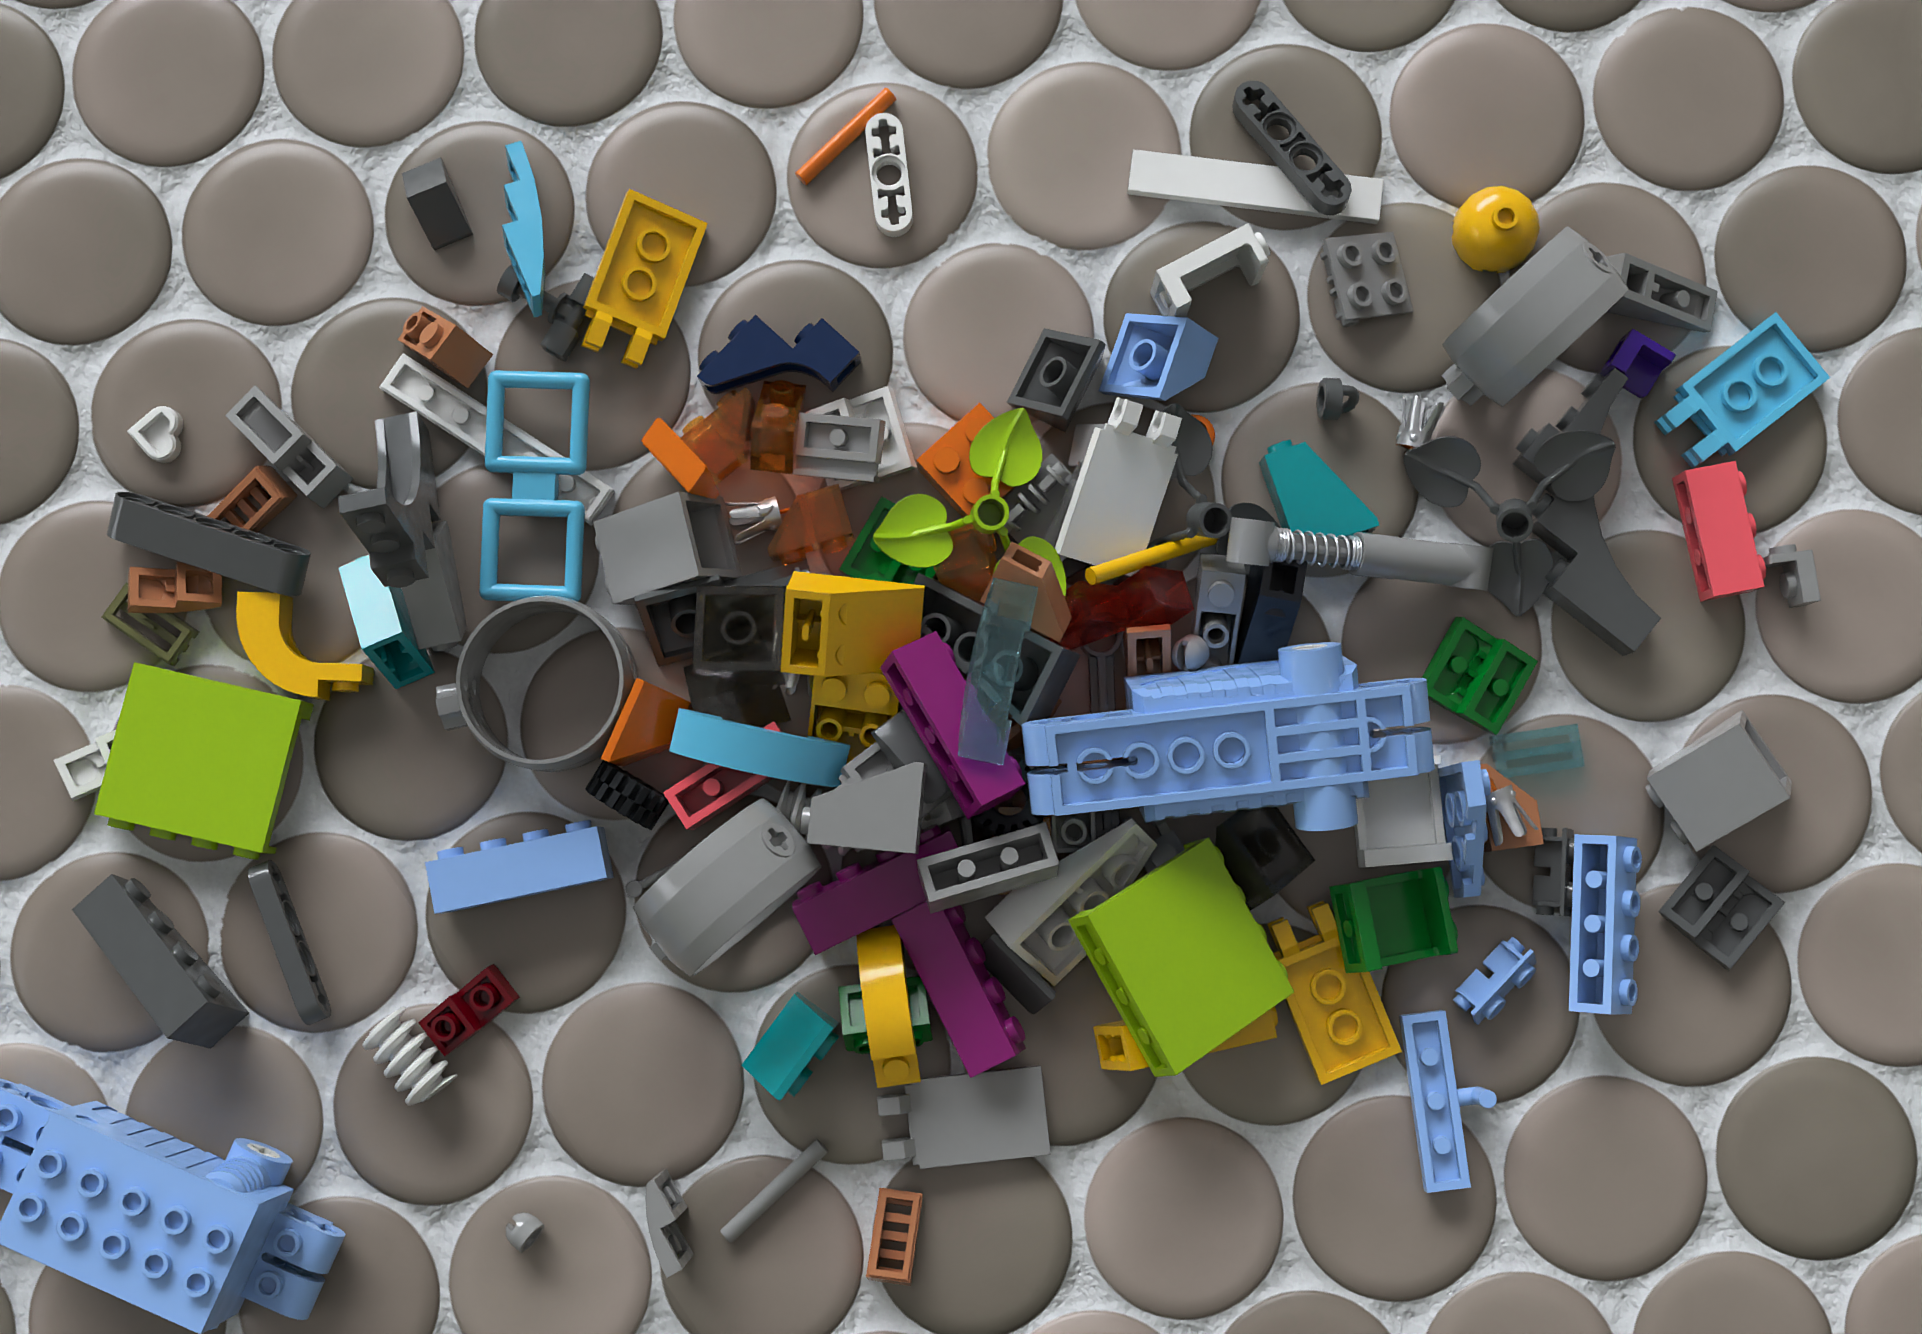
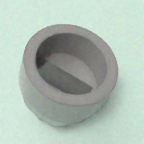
(1195, 654)
(525, 1232)

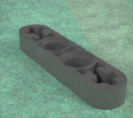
(1285, 150)
(289, 942)

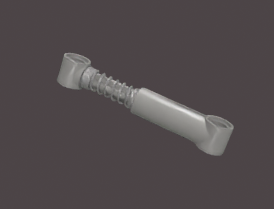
(1362, 554)

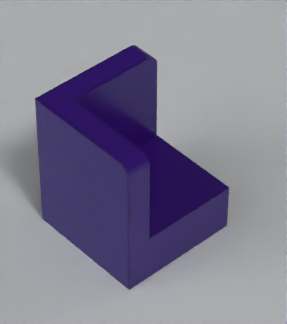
(1638, 360)

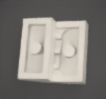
(882, 405)

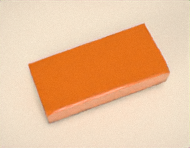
(679, 460)

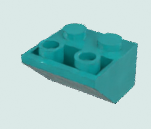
(789, 1046)

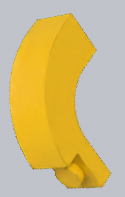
(268, 640)
(887, 1007)

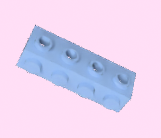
(518, 869)
(1604, 924)

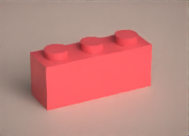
(1719, 531)
(712, 791)

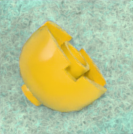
(1495, 229)

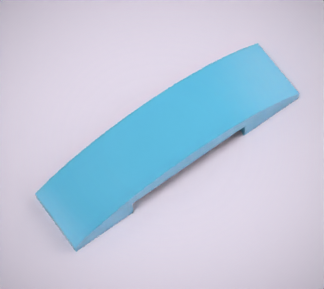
(758, 749)

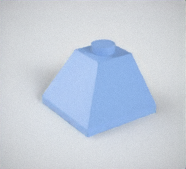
(1157, 357)

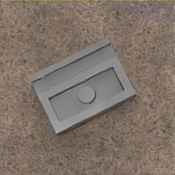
(839, 447)

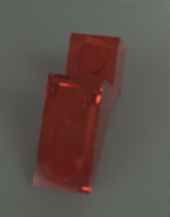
(1143, 599)

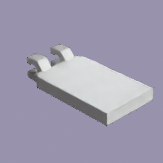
(1119, 487)

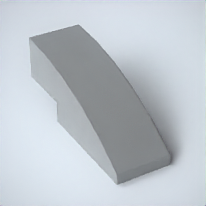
(289, 447)

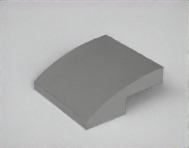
(663, 1207)

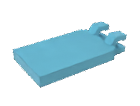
(1744, 390)

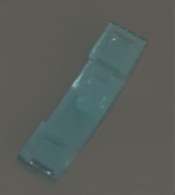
(993, 671)

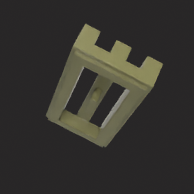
(179, 644)

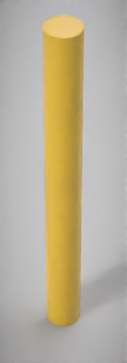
(1146, 558)

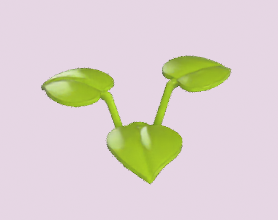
(1002, 450)

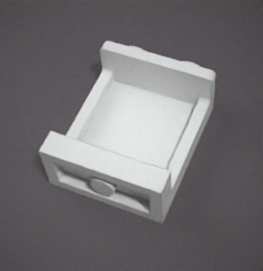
(1236, 249)
(1402, 821)

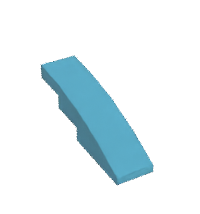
(525, 233)

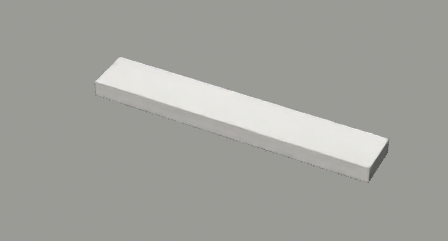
(1242, 186)
(466, 421)

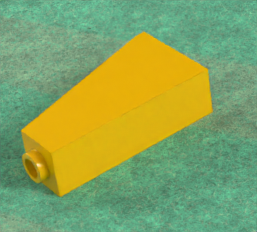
(1120, 1052)

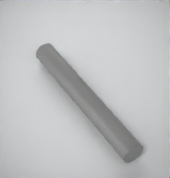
(774, 1191)

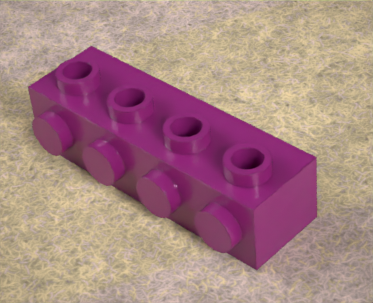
(932, 697)
(867, 893)
(961, 986)

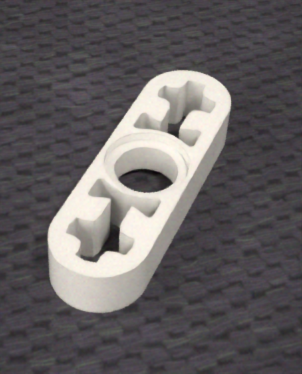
(874, 147)

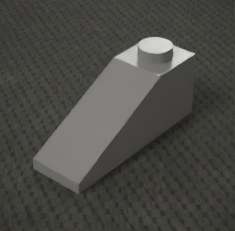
(1662, 295)

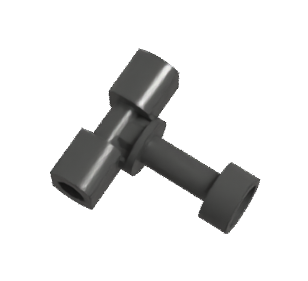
(564, 314)

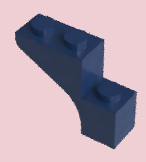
(760, 353)

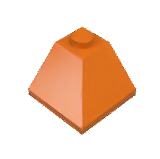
(644, 724)

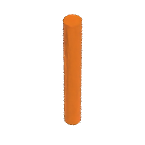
(844, 137)

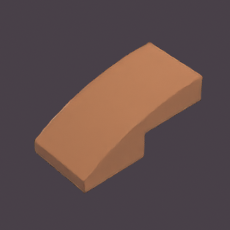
(173, 589)

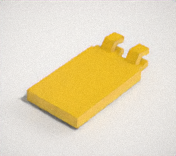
(641, 274)
(1332, 1009)

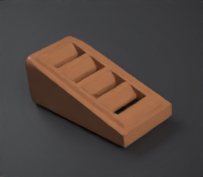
(273, 483)
(891, 1275)

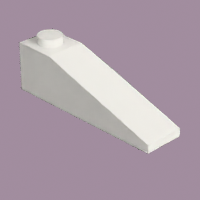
(1037, 915)

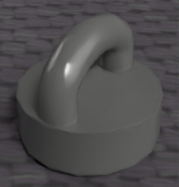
(1330, 398)

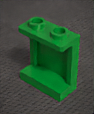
(1394, 919)

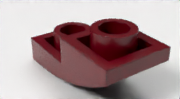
(469, 1010)

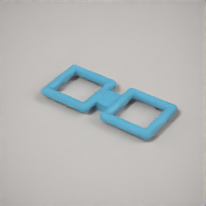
(534, 483)

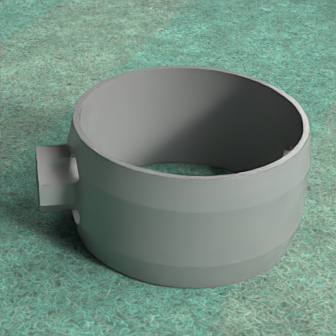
(1531, 319)
(461, 704)
(725, 887)

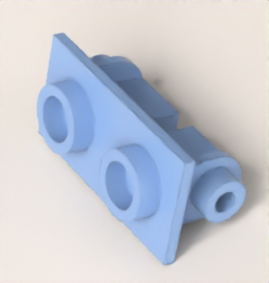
(1509, 970)

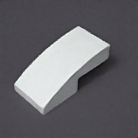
(85, 768)

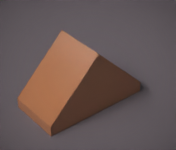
(1147, 649)

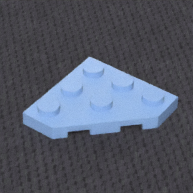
(1464, 817)

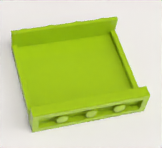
(200, 760)
(1182, 958)

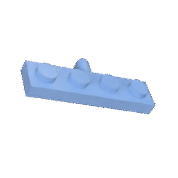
(1438, 1101)

